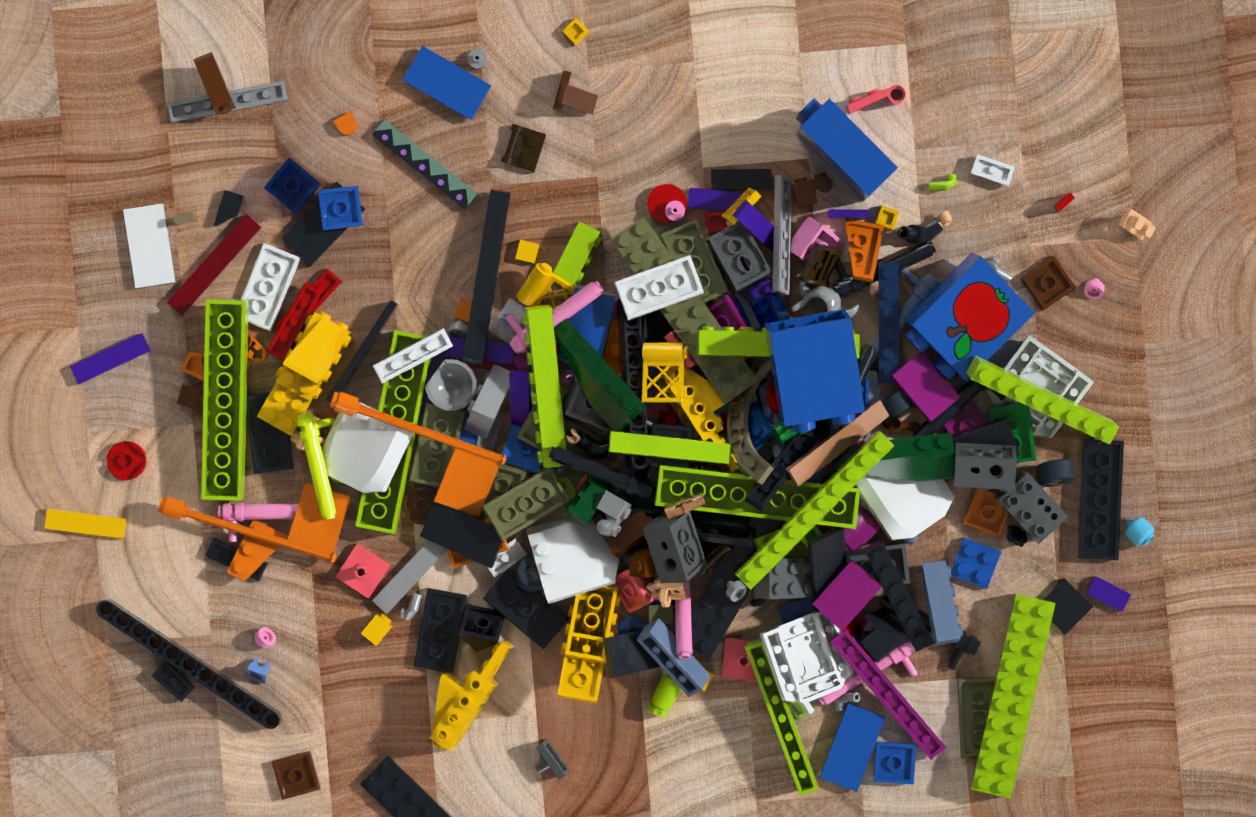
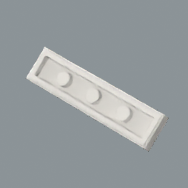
(412, 356)

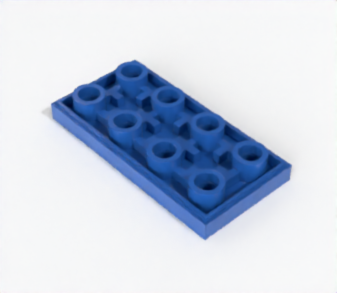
(447, 83)
(852, 747)

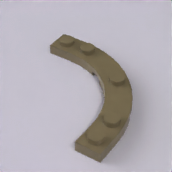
(738, 426)

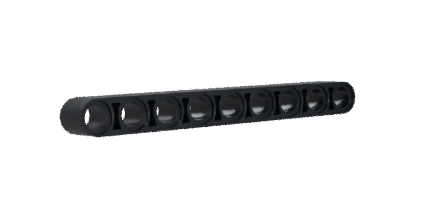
(486, 277)
(636, 372)

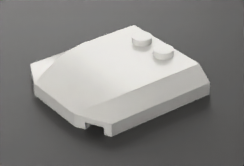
(1047, 370)
(364, 451)
(905, 506)
(571, 558)
(805, 659)

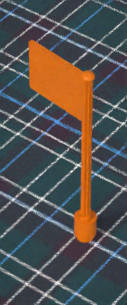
(468, 471)
(308, 532)

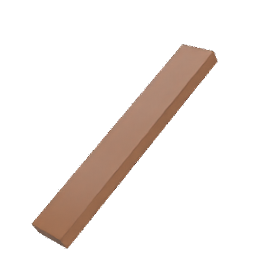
(837, 443)

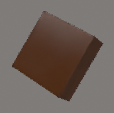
(189, 397)

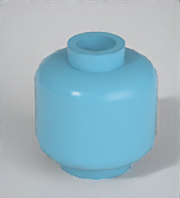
(1139, 531)

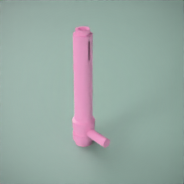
(559, 314)
(239, 512)
(683, 624)
(899, 654)

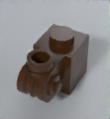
(805, 189)

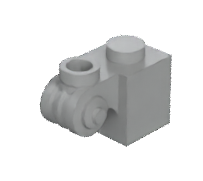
(616, 512)

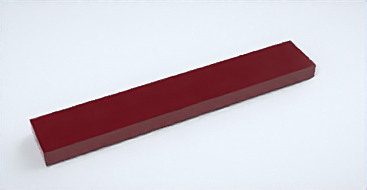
(214, 265)

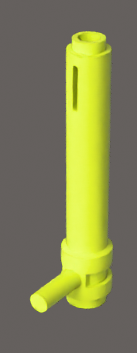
(309, 434)

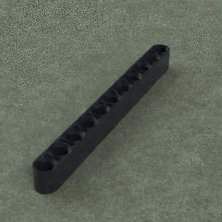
(179, 663)

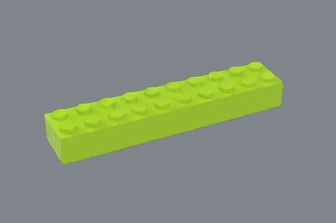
(225, 399)
(402, 399)
(727, 494)
(1013, 696)

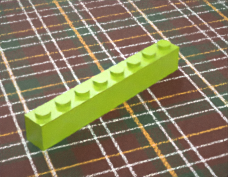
(739, 342)
(545, 381)
(1042, 399)
(782, 720)

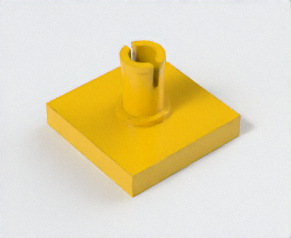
(749, 195)

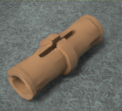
(684, 506)

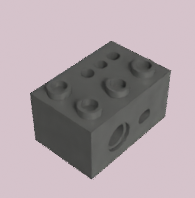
(738, 257)
(579, 408)
(985, 466)
(1031, 508)
(674, 548)

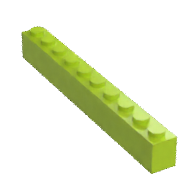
(815, 509)

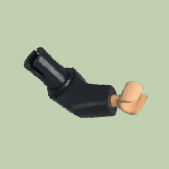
(926, 233)
(589, 445)

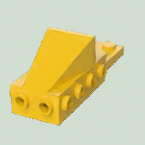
(305, 371)
(698, 409)
(584, 649)
(461, 703)

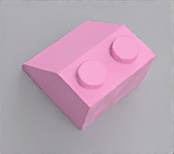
(809, 233)

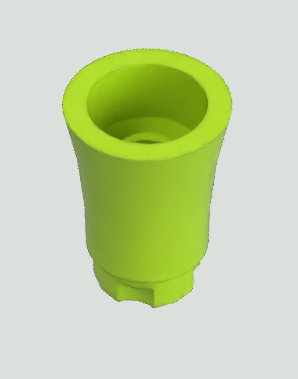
(664, 696)

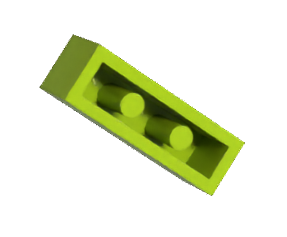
(577, 253)

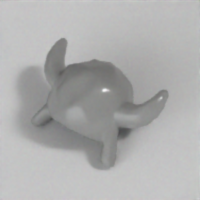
(819, 300)

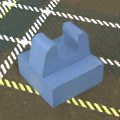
(257, 672)

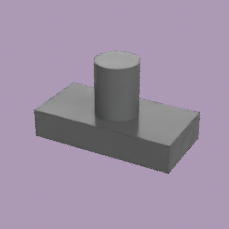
(551, 760)

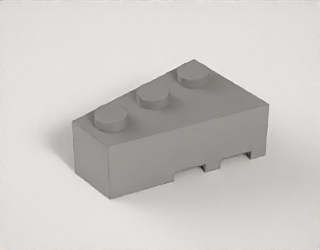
(488, 401)

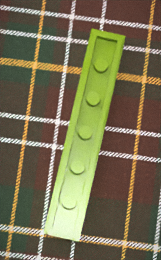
(669, 448)

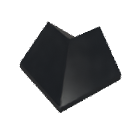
(481, 627)
(879, 634)

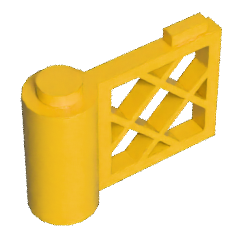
(539, 283)
(667, 356)

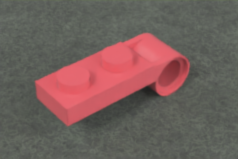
(875, 96)

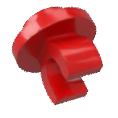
(668, 418)

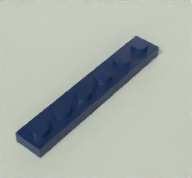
(888, 320)

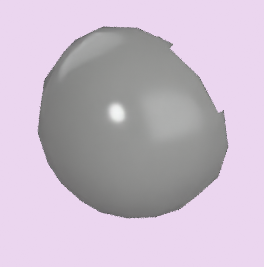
(451, 385)

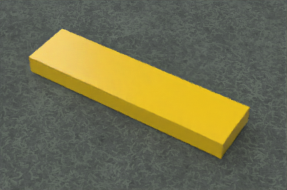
(85, 523)

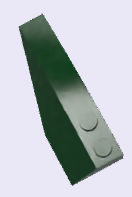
(599, 382)
(911, 459)

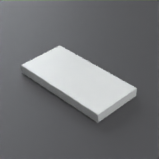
(149, 245)
(269, 285)
(659, 287)

